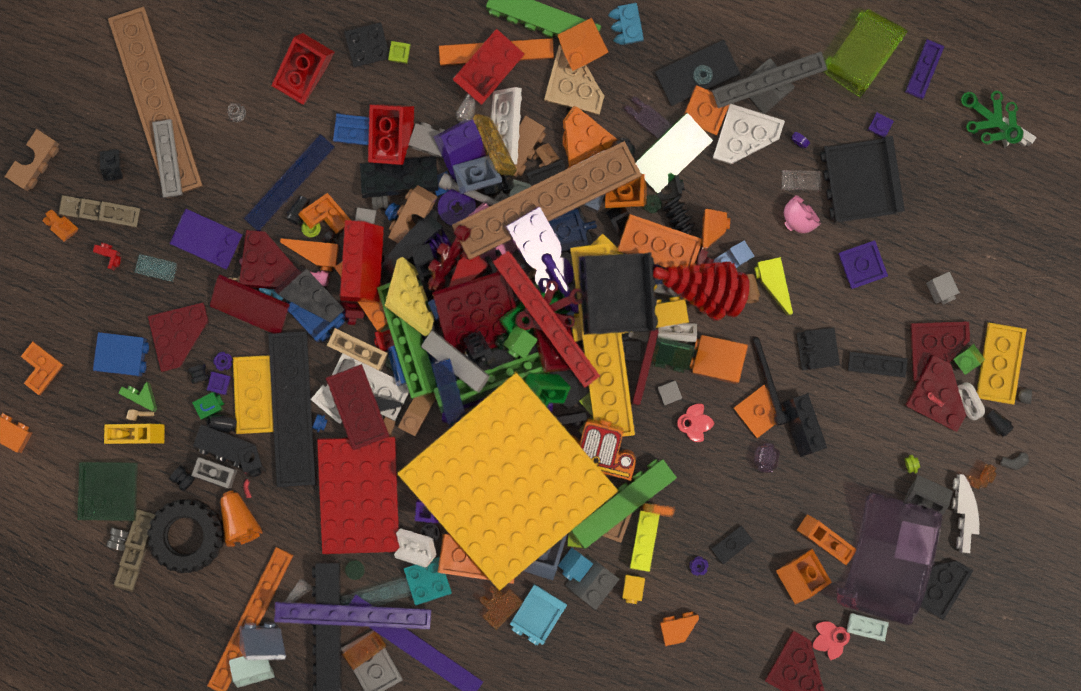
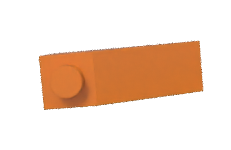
(320, 254)
(826, 539)

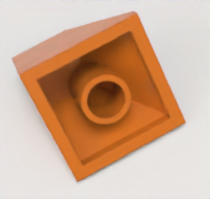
(582, 44)
(628, 195)
(713, 227)

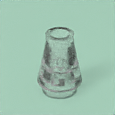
(466, 109)
(239, 115)

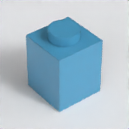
(575, 565)

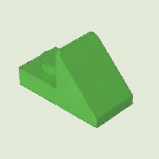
(145, 397)

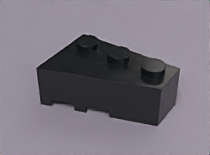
(309, 294)

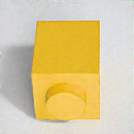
(633, 589)

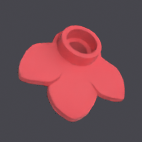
(698, 423)
(827, 639)

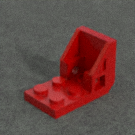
(488, 66)

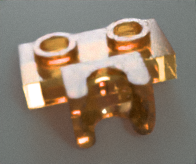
(500, 607)

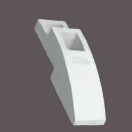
(965, 504)

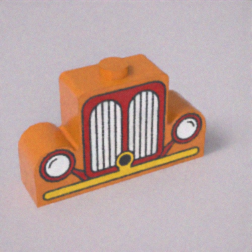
(602, 445)

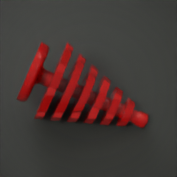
(710, 287)

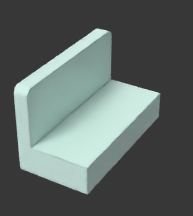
(250, 671)

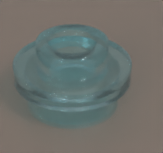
(699, 79)

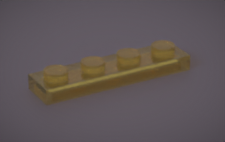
(494, 145)

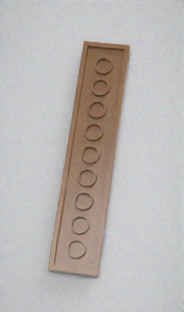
(152, 88)
(554, 197)

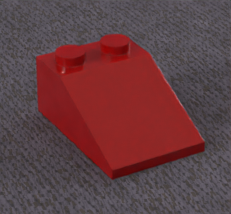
(302, 67)
(389, 133)
(468, 269)

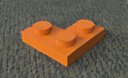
(324, 209)
(45, 367)

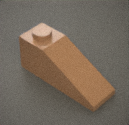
(417, 413)

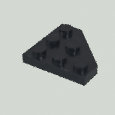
(944, 587)

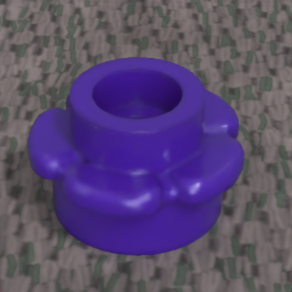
(222, 356)
(698, 561)

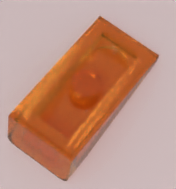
(364, 650)

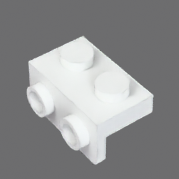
(415, 548)

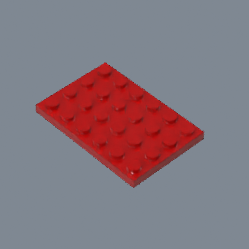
(358, 496)

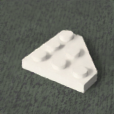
(745, 133)

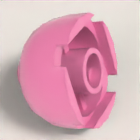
(799, 216)

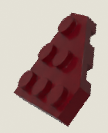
(263, 262)
(177, 333)
(936, 339)
(940, 381)
(796, 667)

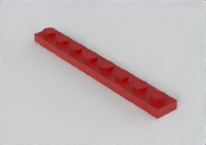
(546, 318)

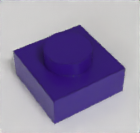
(880, 125)
(219, 383)

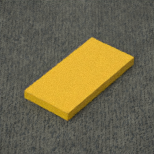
(1002, 363)
(253, 394)

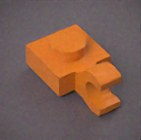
(60, 226)

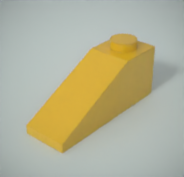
(134, 433)

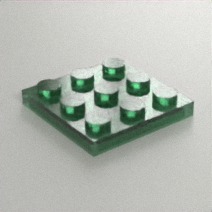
(107, 491)

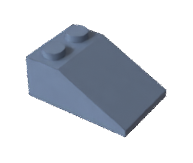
(547, 563)
(261, 641)

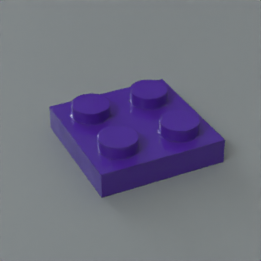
(863, 264)

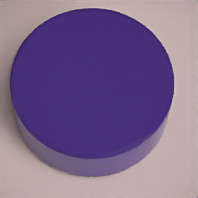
(800, 140)

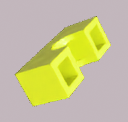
(644, 541)

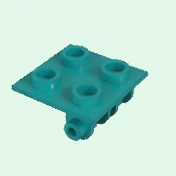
(426, 582)

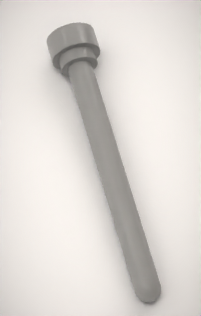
(448, 183)

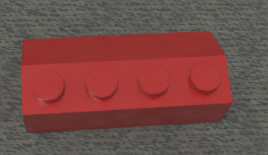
(361, 262)

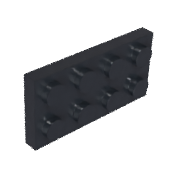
(396, 179)

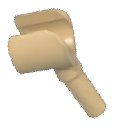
(132, 414)

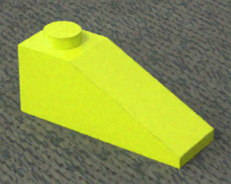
(774, 281)

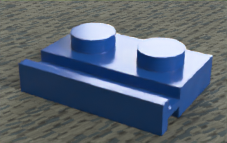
(351, 130)

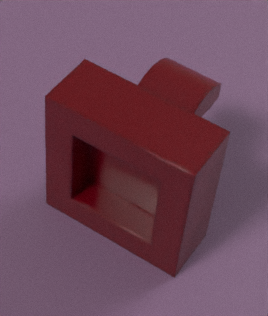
(702, 257)
(351, 312)

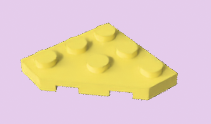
(408, 298)

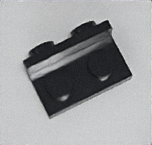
(479, 348)

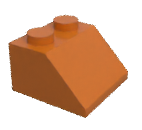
(803, 576)

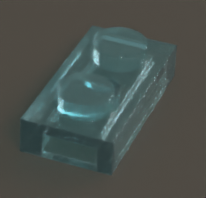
(155, 268)

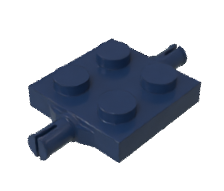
(571, 230)

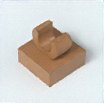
(547, 155)

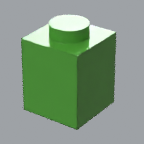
(519, 343)
(969, 359)

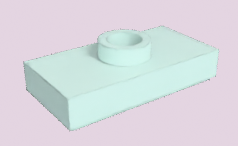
(867, 627)

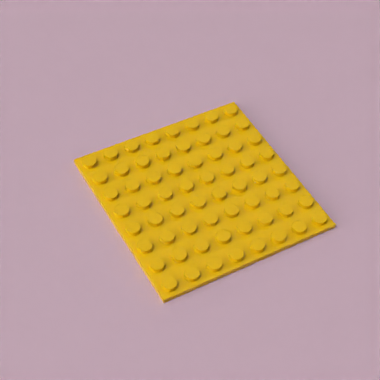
(507, 481)

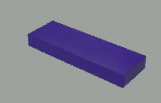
(924, 69)

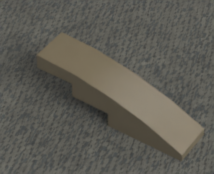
(99, 211)
(134, 551)

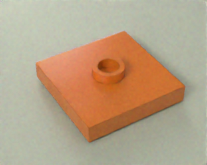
(704, 110)
(757, 411)

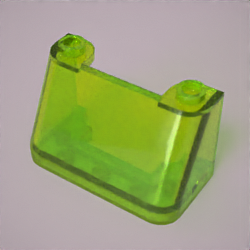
(864, 51)

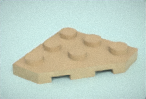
(573, 87)

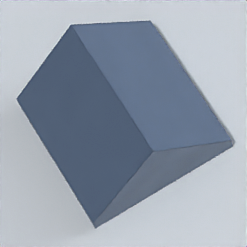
(476, 174)

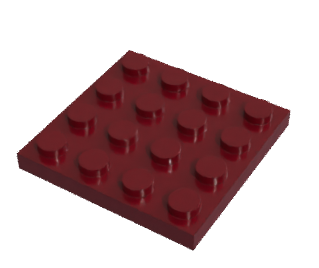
(474, 308)

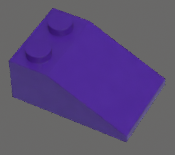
(460, 144)
(205, 239)

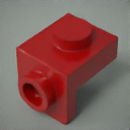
(106, 250)
(383, 340)

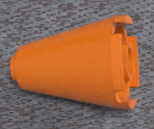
(237, 520)

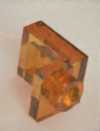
(988, 475)

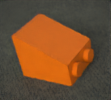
(718, 359)

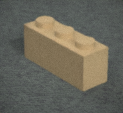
(357, 349)

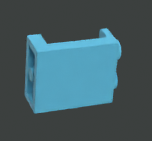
(537, 615)

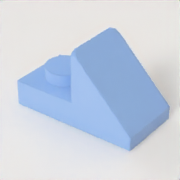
(737, 254)

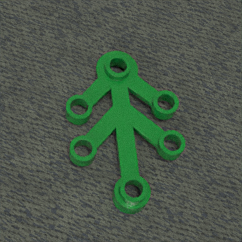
(994, 120)

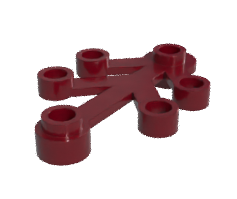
(448, 260)
(554, 306)

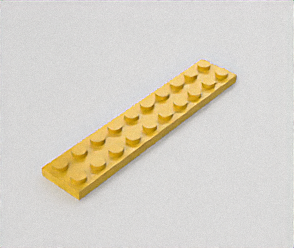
(605, 352)

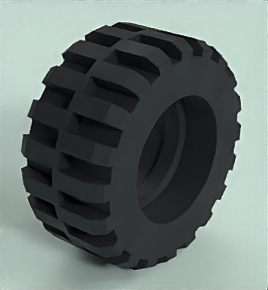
(160, 542)

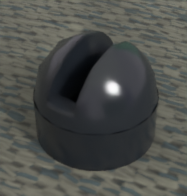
(329, 235)

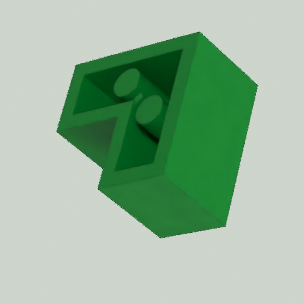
(548, 387)

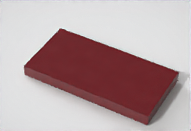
(249, 305)
(645, 367)
(357, 407)

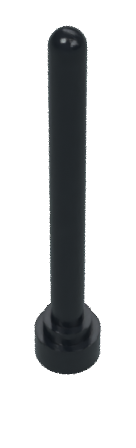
(780, 416)

